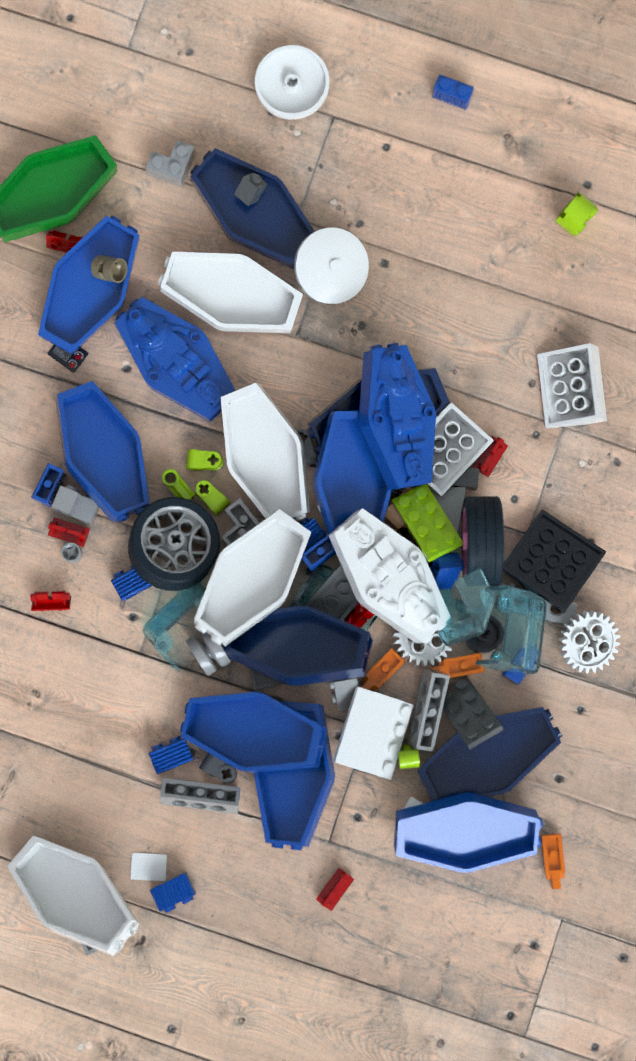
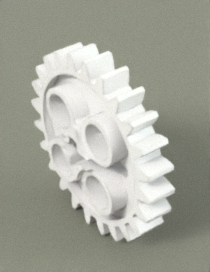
(574, 649)
(427, 653)

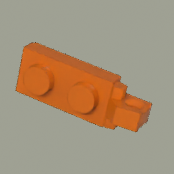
(460, 665)
(382, 670)
(553, 858)

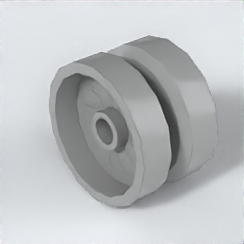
(207, 652)

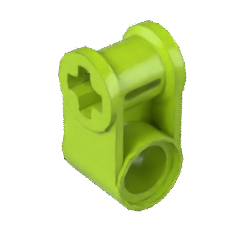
(200, 460)
(213, 499)

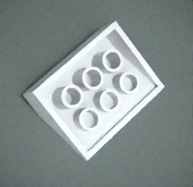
(572, 386)
(456, 447)
(373, 733)

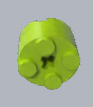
(576, 213)

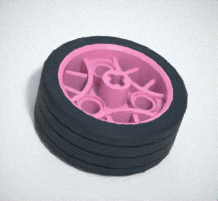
(483, 537)

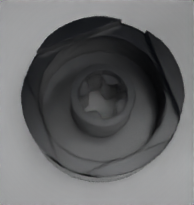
(491, 641)

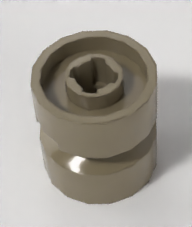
(109, 268)

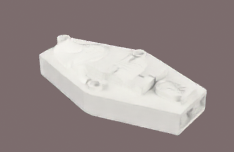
(230, 292)
(265, 452)
(390, 576)
(251, 578)
(73, 895)

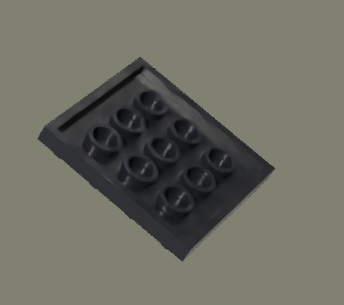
(553, 560)

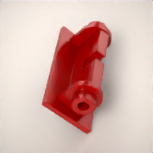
(57, 241)
(489, 458)
(68, 532)
(42, 602)
(358, 616)
(334, 889)

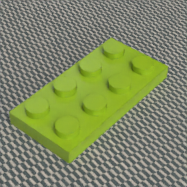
(427, 522)

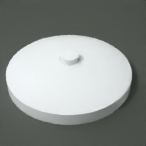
(292, 82)
(331, 265)

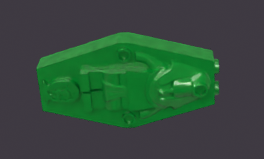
(53, 187)

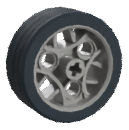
(173, 543)

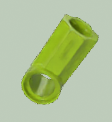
(179, 487)
(408, 757)

